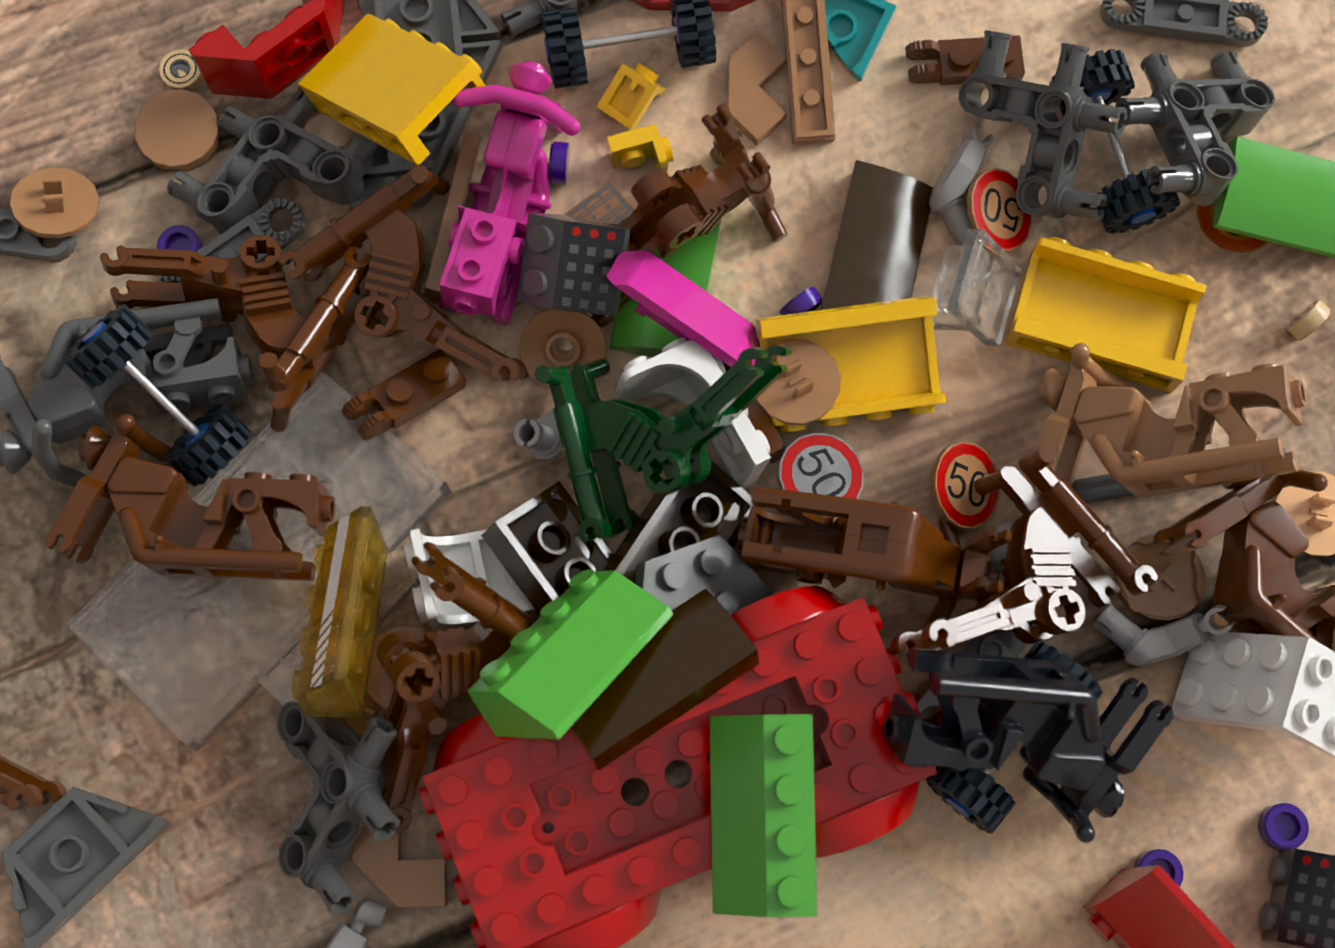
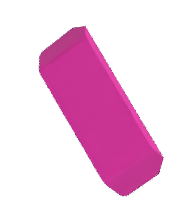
(682, 306)

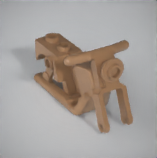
(1159, 453)

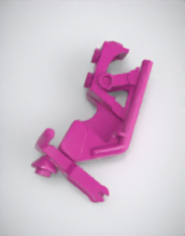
(515, 182)

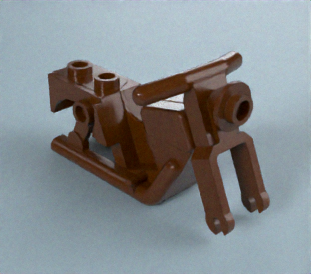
(173, 531)
(870, 543)
(1258, 559)

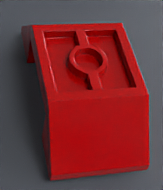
(274, 56)

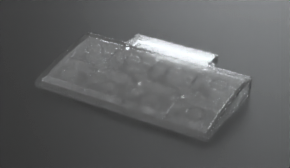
(210, 643)

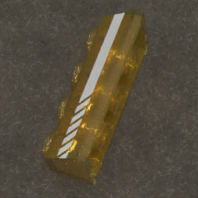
(342, 618)

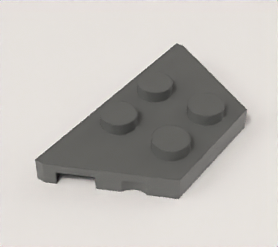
(699, 566)
(72, 857)

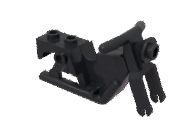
(1044, 709)

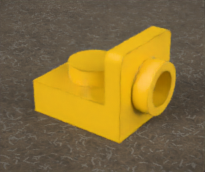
(630, 94)
(637, 145)

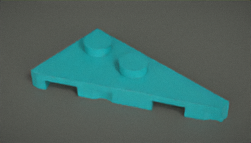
(857, 30)

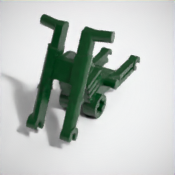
(642, 435)

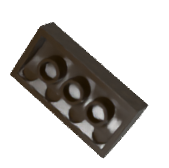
(878, 238)
(682, 519)
(543, 546)
(674, 672)

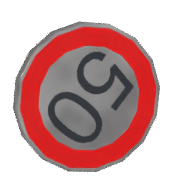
(821, 466)

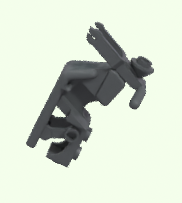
(66, 407)

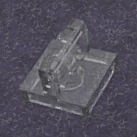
(975, 288)

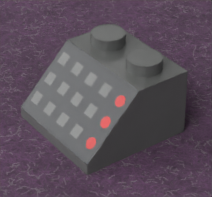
(569, 263)
(1300, 900)

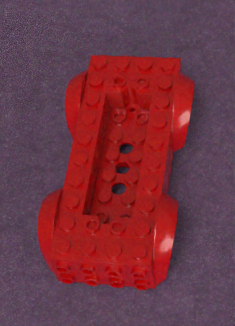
(569, 864)

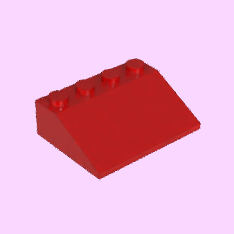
(1150, 911)

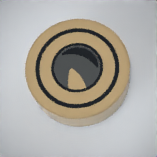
(180, 71)
(1308, 320)

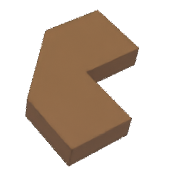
(748, 72)
(402, 881)

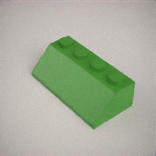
(567, 656)
(763, 815)

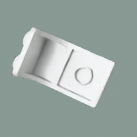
(684, 374)
(473, 556)
(1262, 685)

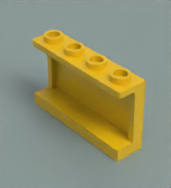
(388, 84)
(1122, 310)
(880, 352)

